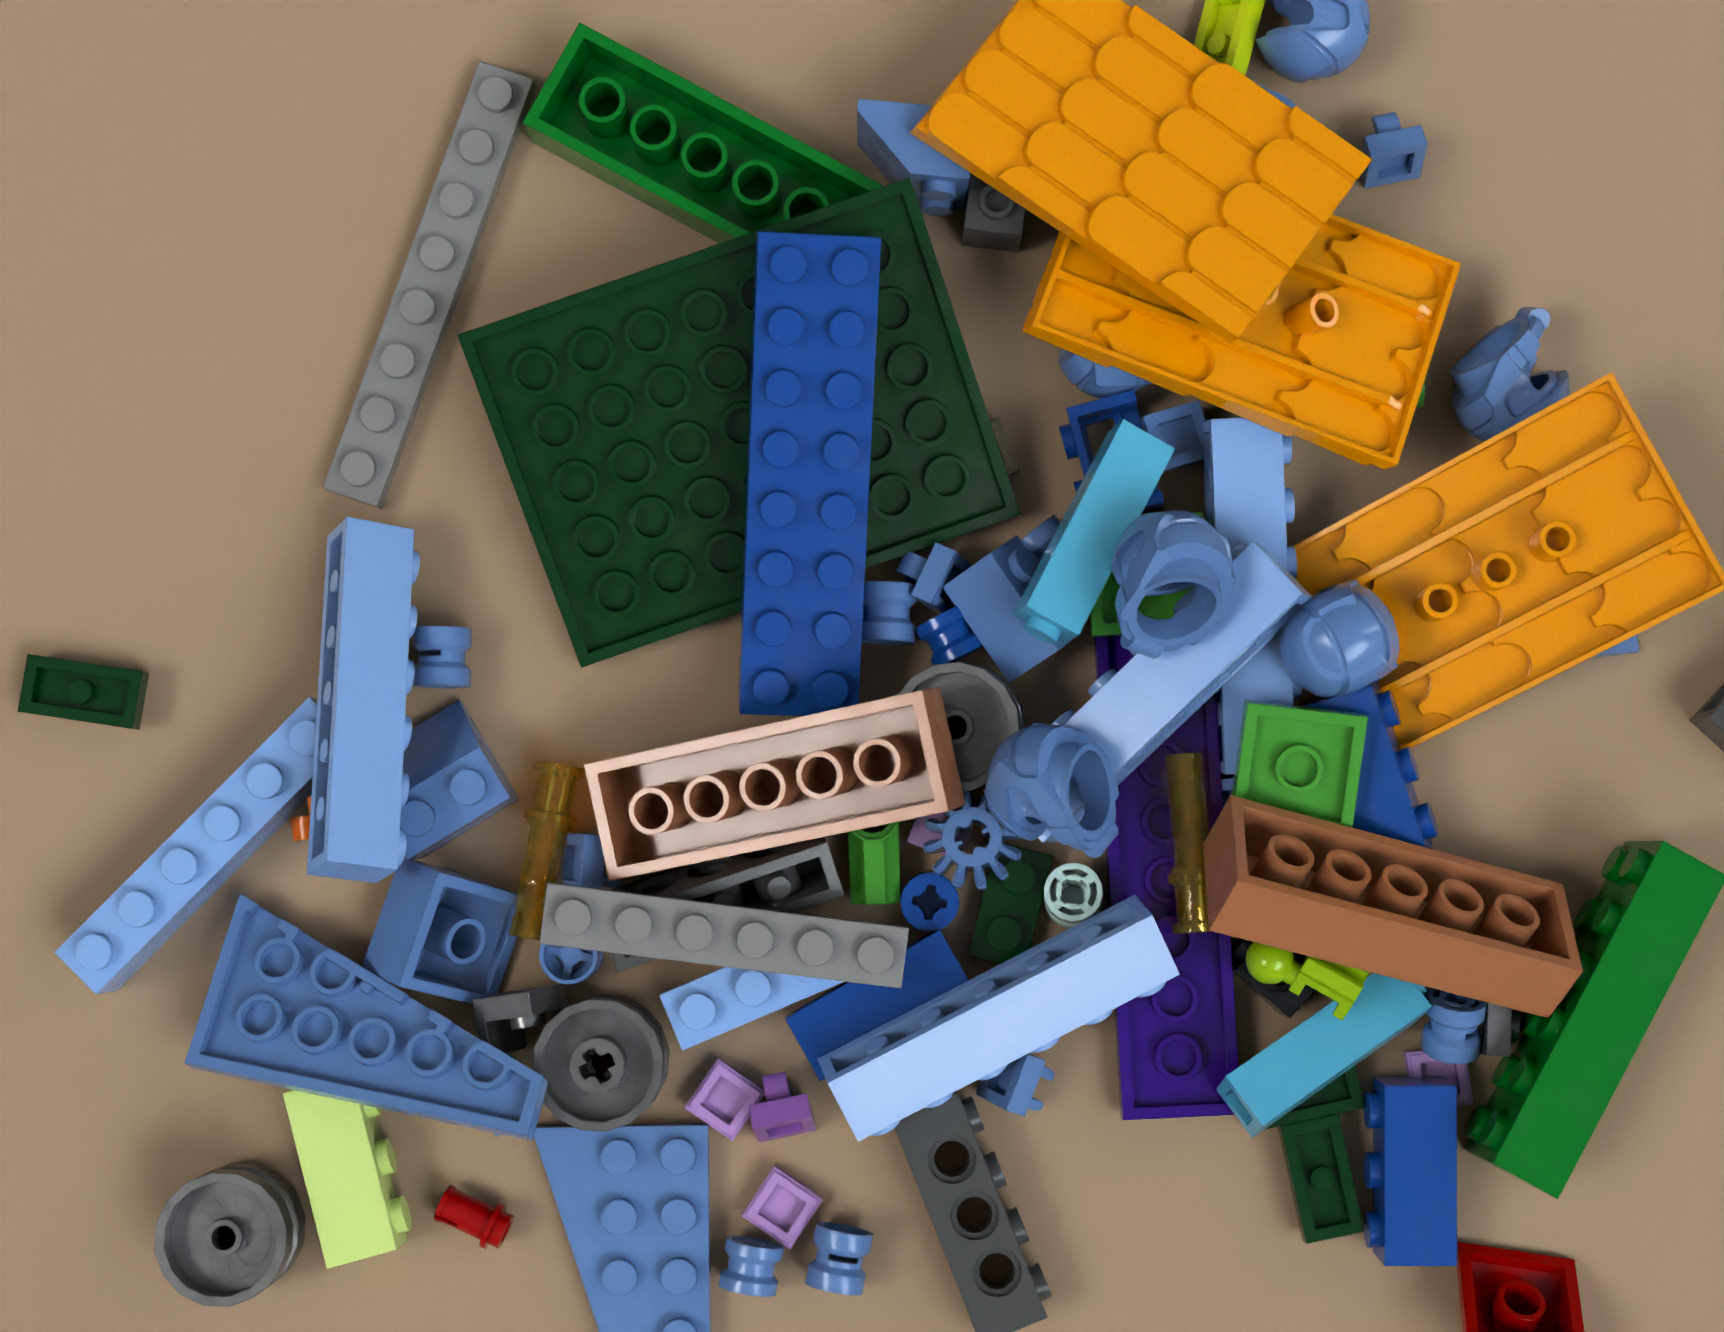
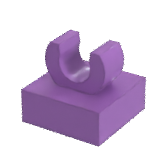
(782, 1113)

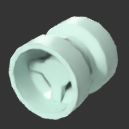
(1076, 902)

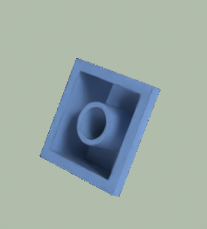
(898, 155)
(450, 781)
(442, 933)

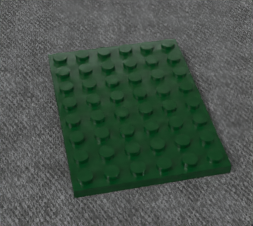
(635, 421)

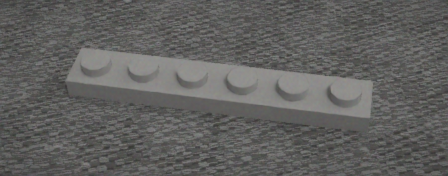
(724, 935)

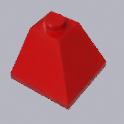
(1517, 1291)

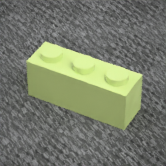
(347, 1177)

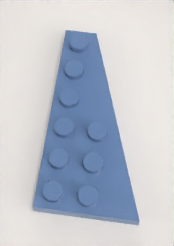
(327, 1027)
(636, 1221)

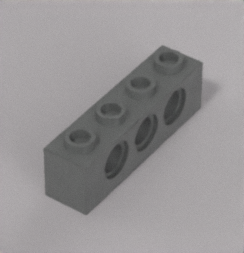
(770, 878)
(990, 1304)

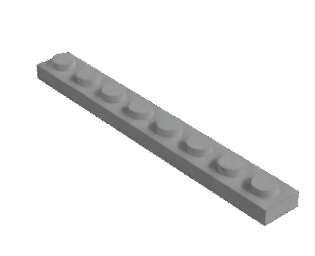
(430, 285)

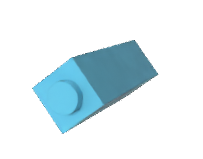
(1086, 538)
(1320, 1051)

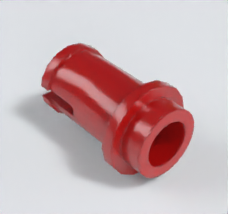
(474, 1217)

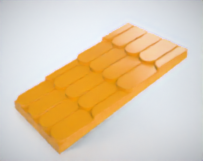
(1145, 153)
(1323, 360)
(1520, 558)

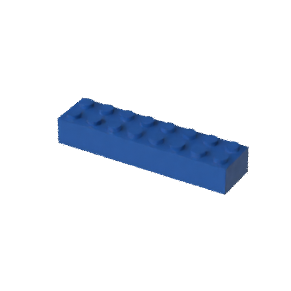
(807, 471)

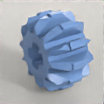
(981, 858)

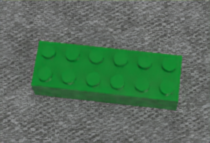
(679, 143)
(1573, 1061)

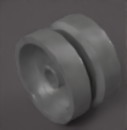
(986, 706)
(594, 1097)
(196, 1228)

